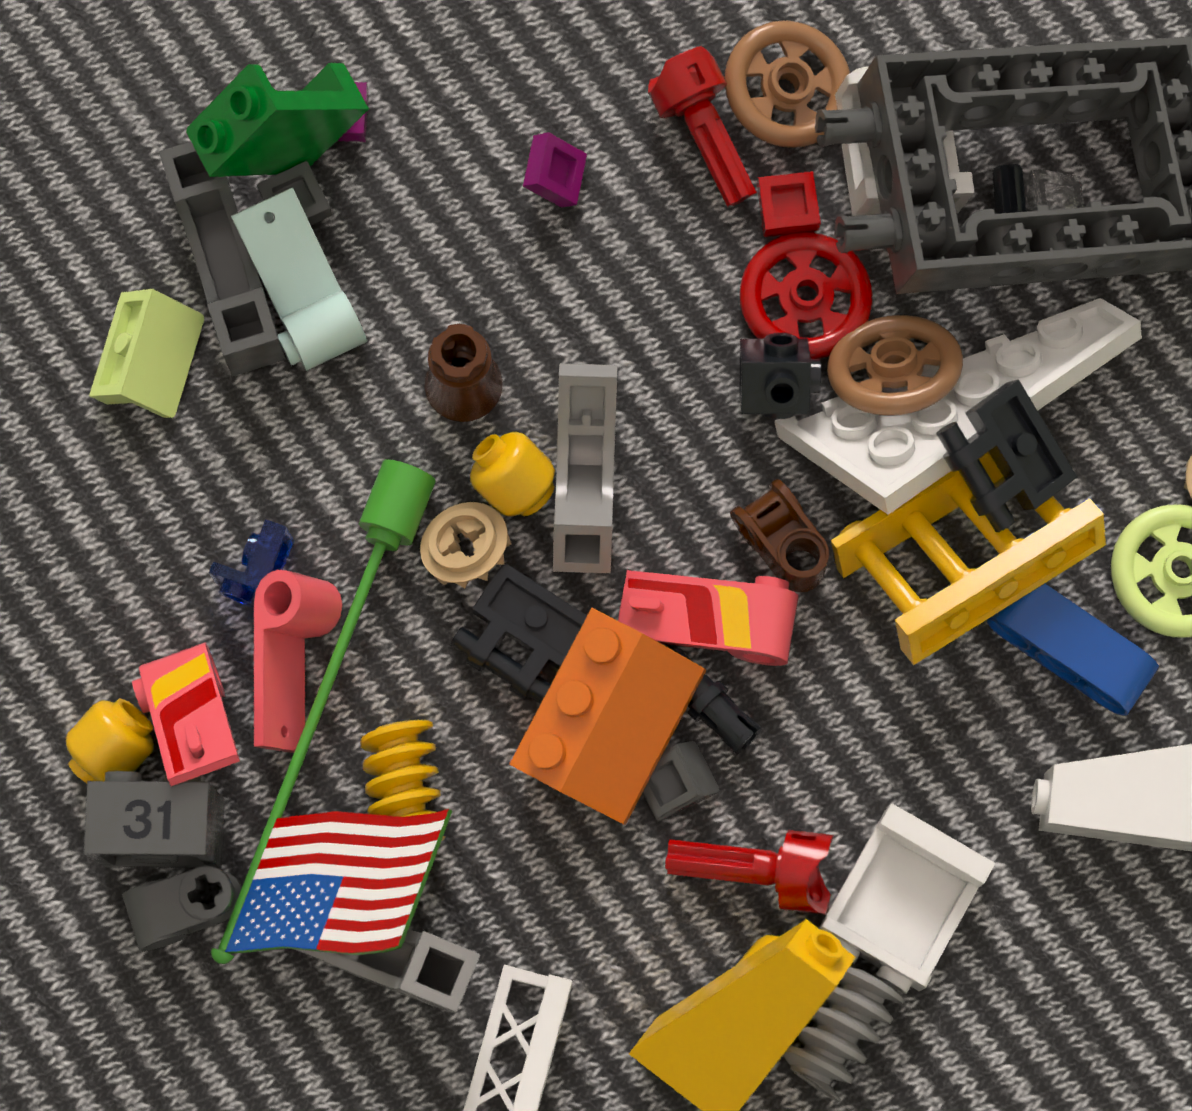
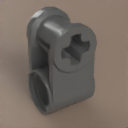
(173, 907)

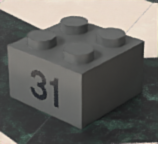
(153, 822)

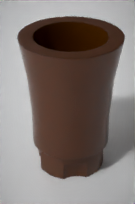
(464, 391)

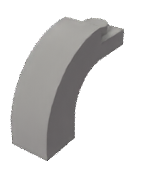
(585, 468)
(422, 969)

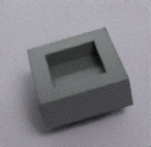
(305, 187)

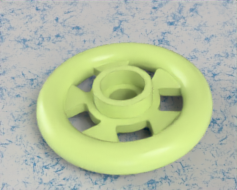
(1130, 568)

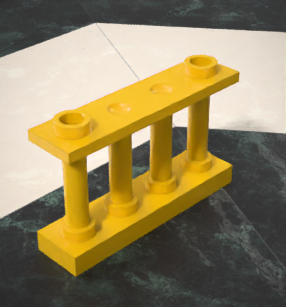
(973, 592)

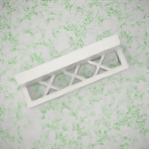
(541, 1047)

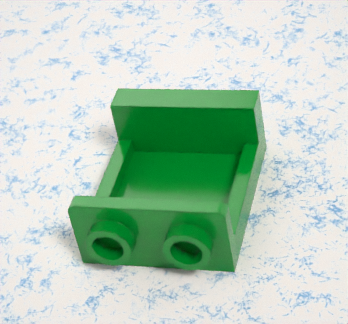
(268, 130)

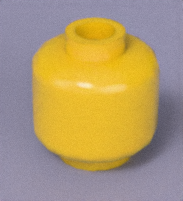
(512, 474)
(109, 740)

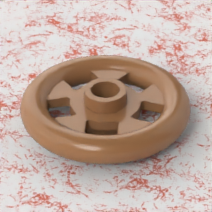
(748, 61)
(895, 364)

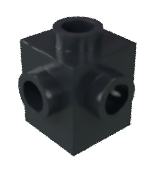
(777, 376)

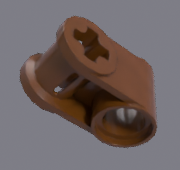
(778, 527)

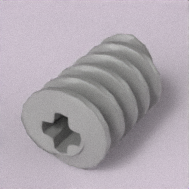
(840, 1030)

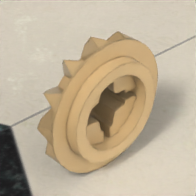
(443, 554)

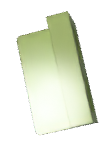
(147, 352)

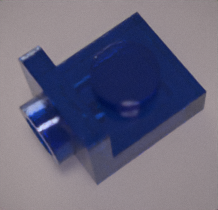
(261, 555)

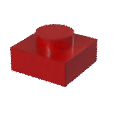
(788, 204)

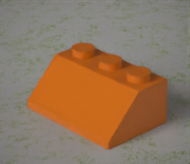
(608, 716)

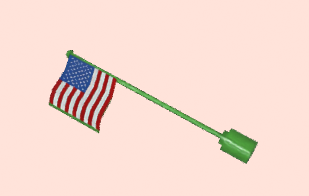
(336, 875)

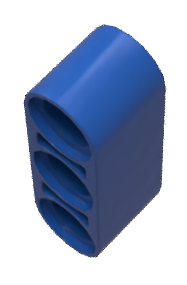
(1077, 648)

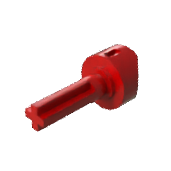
(688, 93)
(791, 869)

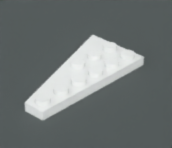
(901, 454)

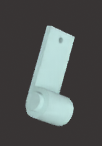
(298, 281)

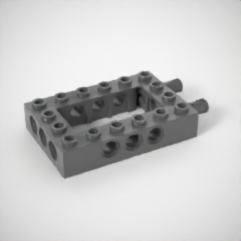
(920, 96)

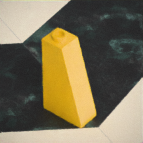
(741, 1023)

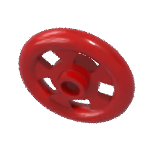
(800, 250)

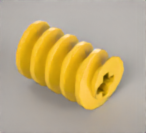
(399, 769)

